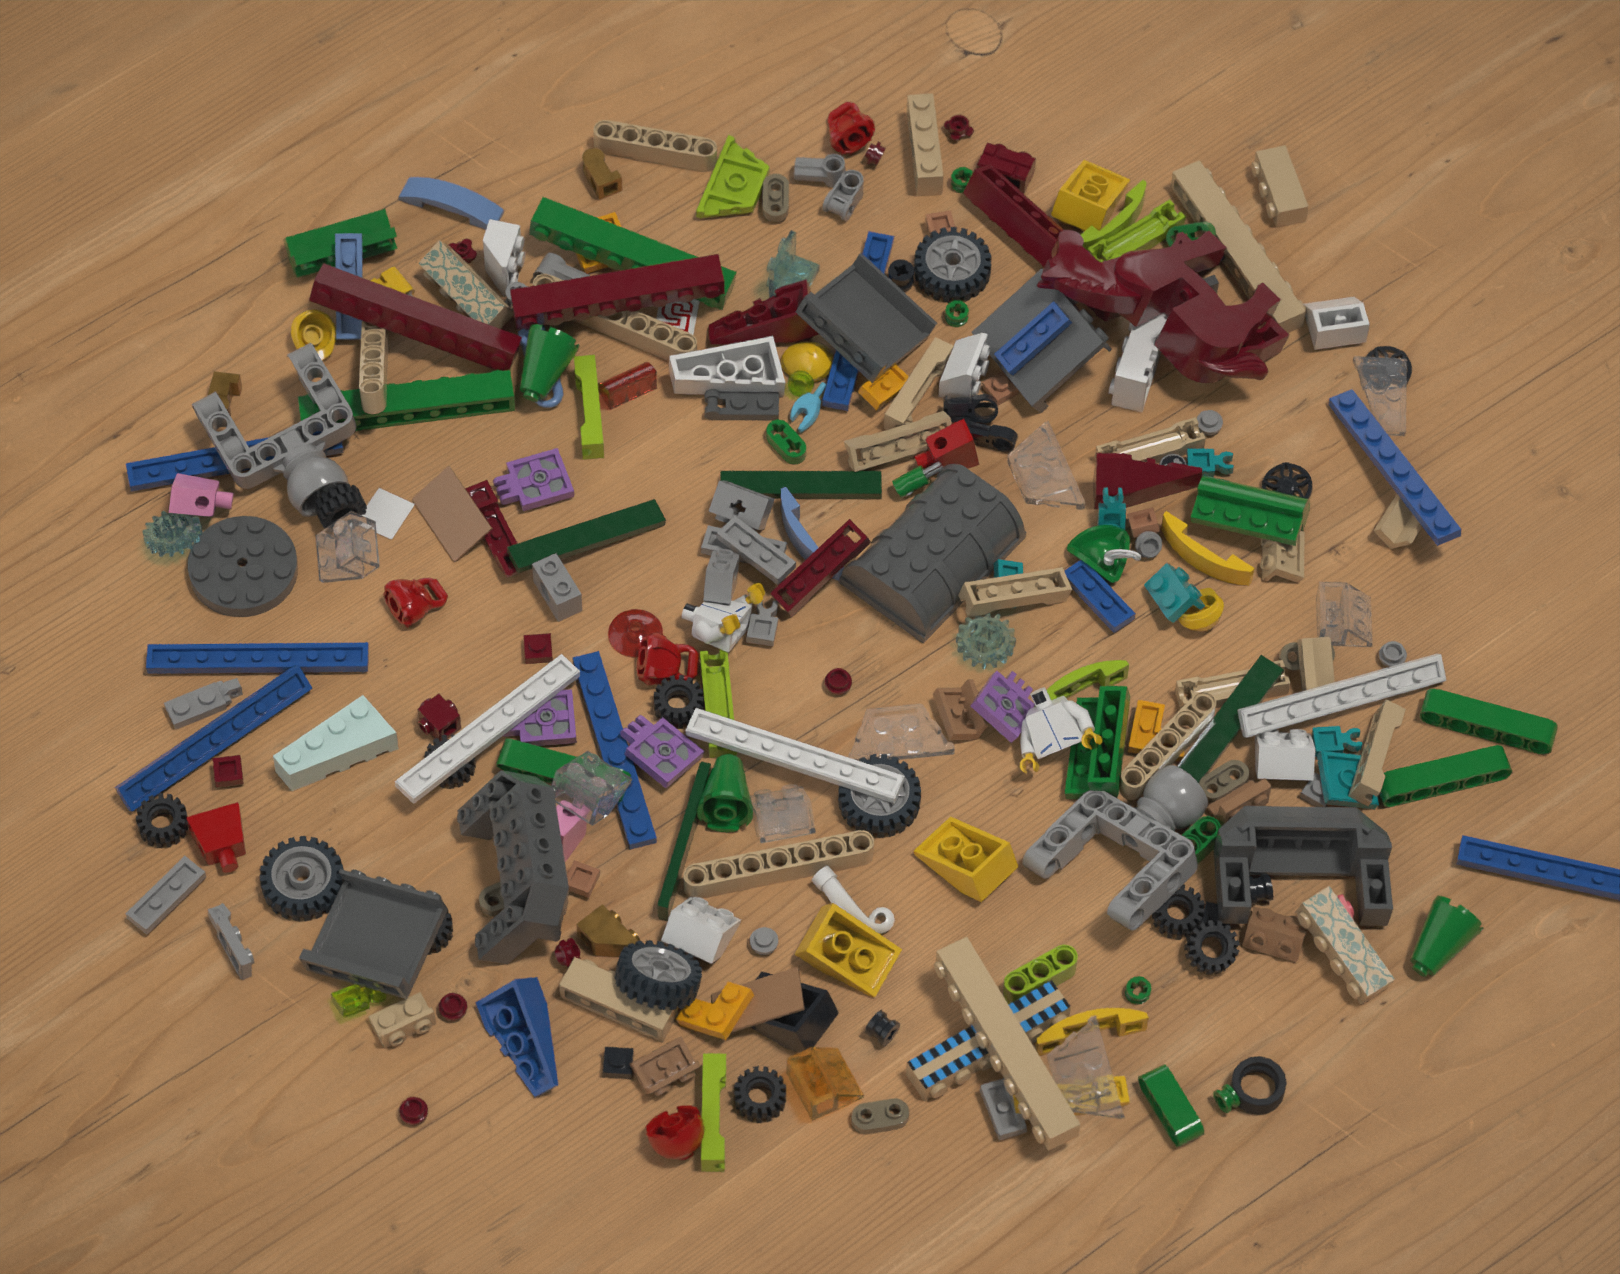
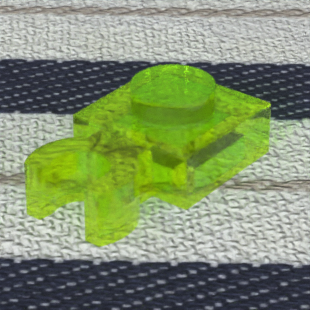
(355, 999)

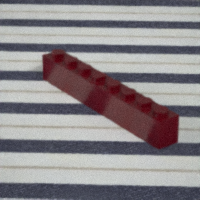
(1017, 217)
(618, 292)
(415, 318)

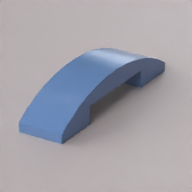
(451, 198)
(797, 534)

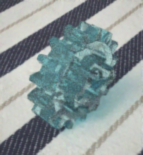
(172, 533)
(985, 640)

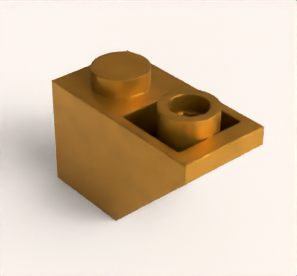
(604, 933)

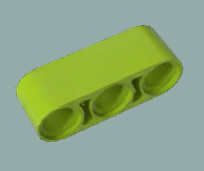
(1045, 964)

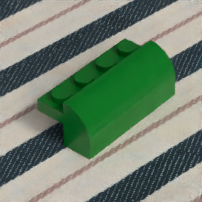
(317, 246)
(1250, 510)
(1101, 766)

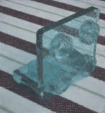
(789, 268)

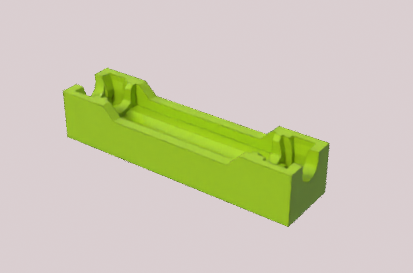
(1140, 235)
(591, 430)
(717, 691)
(713, 1083)

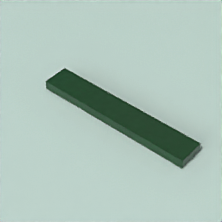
(810, 483)
(587, 535)
(1226, 722)
(682, 844)

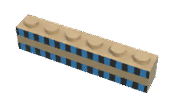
(962, 1055)

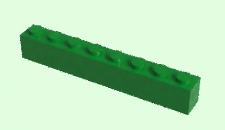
(609, 243)
(430, 400)

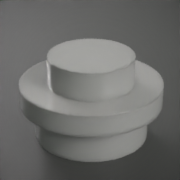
(1209, 422)
(1148, 544)
(1392, 654)
(764, 941)

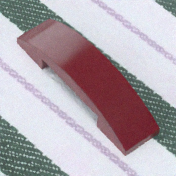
(500, 536)

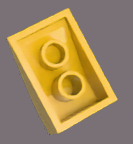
(1089, 196)
(968, 858)
(848, 950)

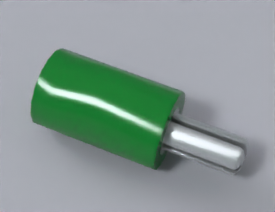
(915, 479)

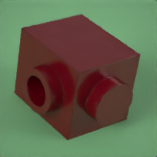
(438, 717)

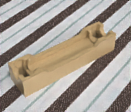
(928, 368)
(894, 442)
(1159, 443)
(1015, 591)
(1223, 686)
(1369, 773)

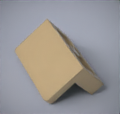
(1397, 525)
(1315, 662)

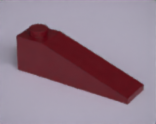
(766, 318)
(1140, 479)

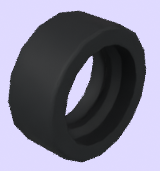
(1265, 1066)

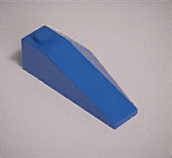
(521, 1024)

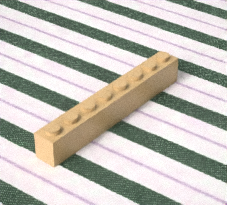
(1243, 255)
(1007, 1044)

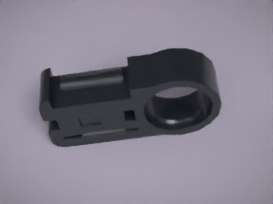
(965, 408)
(993, 437)

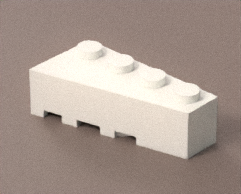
(1137, 365)
(729, 368)

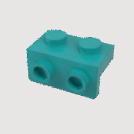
(1173, 592)

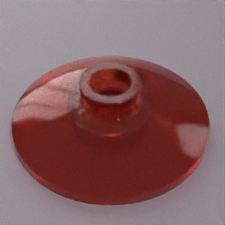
(625, 639)

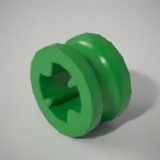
(956, 183)
(955, 321)
(1134, 983)
(1226, 1098)

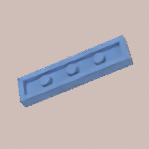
(349, 259)

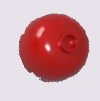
(676, 1134)

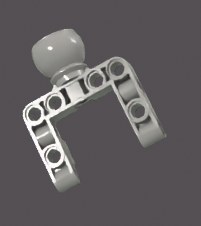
(295, 449)
(1169, 803)

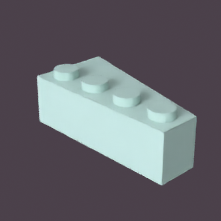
(335, 744)

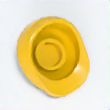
(315, 328)
(808, 357)
(1206, 618)

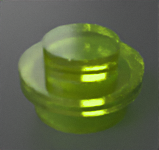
(800, 383)

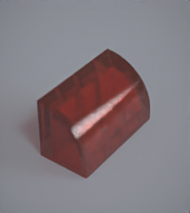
(628, 385)

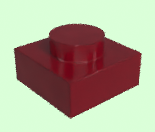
(538, 648)
(228, 771)

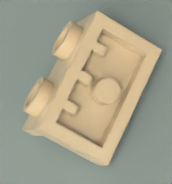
(1283, 559)
(402, 1020)

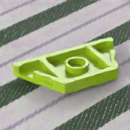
(733, 183)

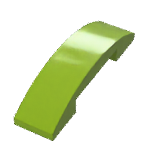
(1133, 205)
(1106, 673)

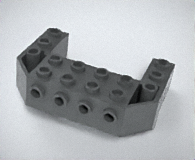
(1302, 844)
(530, 862)

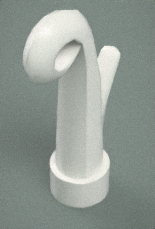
(827, 882)

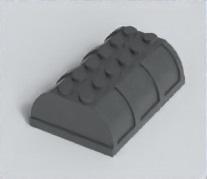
(934, 548)

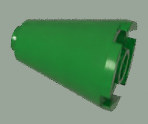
(545, 360)
(726, 796)
(1443, 936)

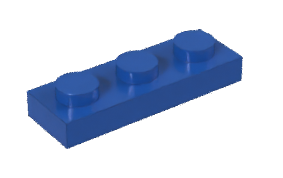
(1033, 338)
(1099, 596)

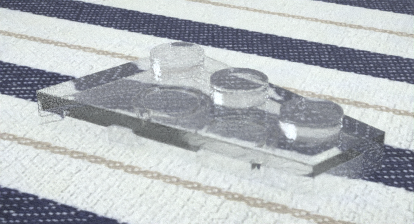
(1385, 390)

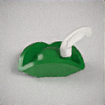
(1104, 550)

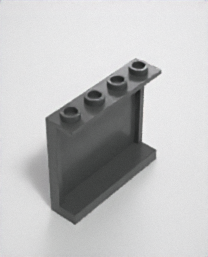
(867, 318)
(1060, 357)
(376, 934)

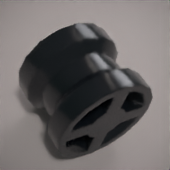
(906, 269)
(1261, 888)
(882, 1028)

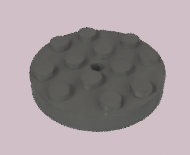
(246, 589)

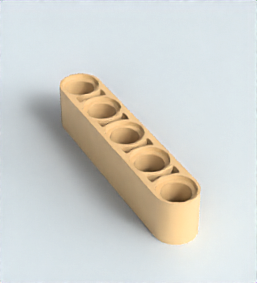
(655, 145)
(373, 368)
(1171, 734)

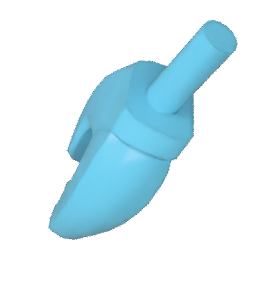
(809, 405)

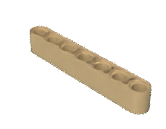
(626, 325)
(768, 874)

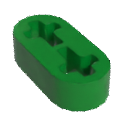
(1190, 230)
(790, 438)

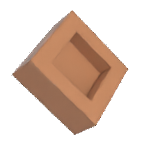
(939, 220)
(1000, 388)
(1143, 521)
(582, 878)

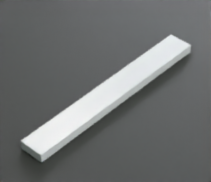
(1341, 695)
(487, 728)
(795, 755)

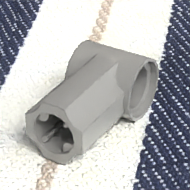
(821, 170)
(556, 266)

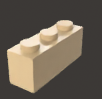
(1280, 186)

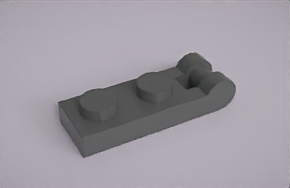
(741, 405)

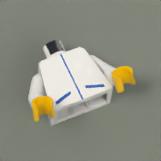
(721, 622)
(1053, 727)

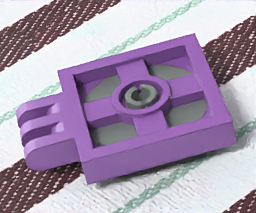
(535, 481)
(1004, 704)
(550, 723)
(660, 749)

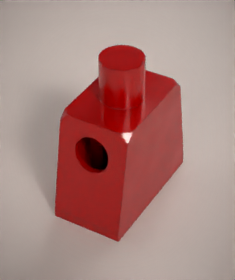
(950, 446)
(219, 835)

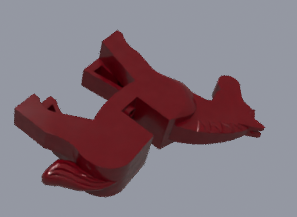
(1201, 332)

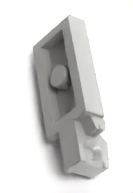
(202, 702)
(231, 941)

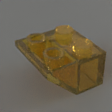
(822, 1080)

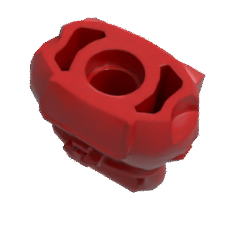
(849, 128)
(411, 600)
(661, 658)

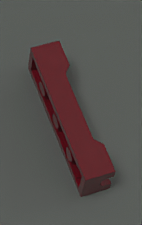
(820, 567)

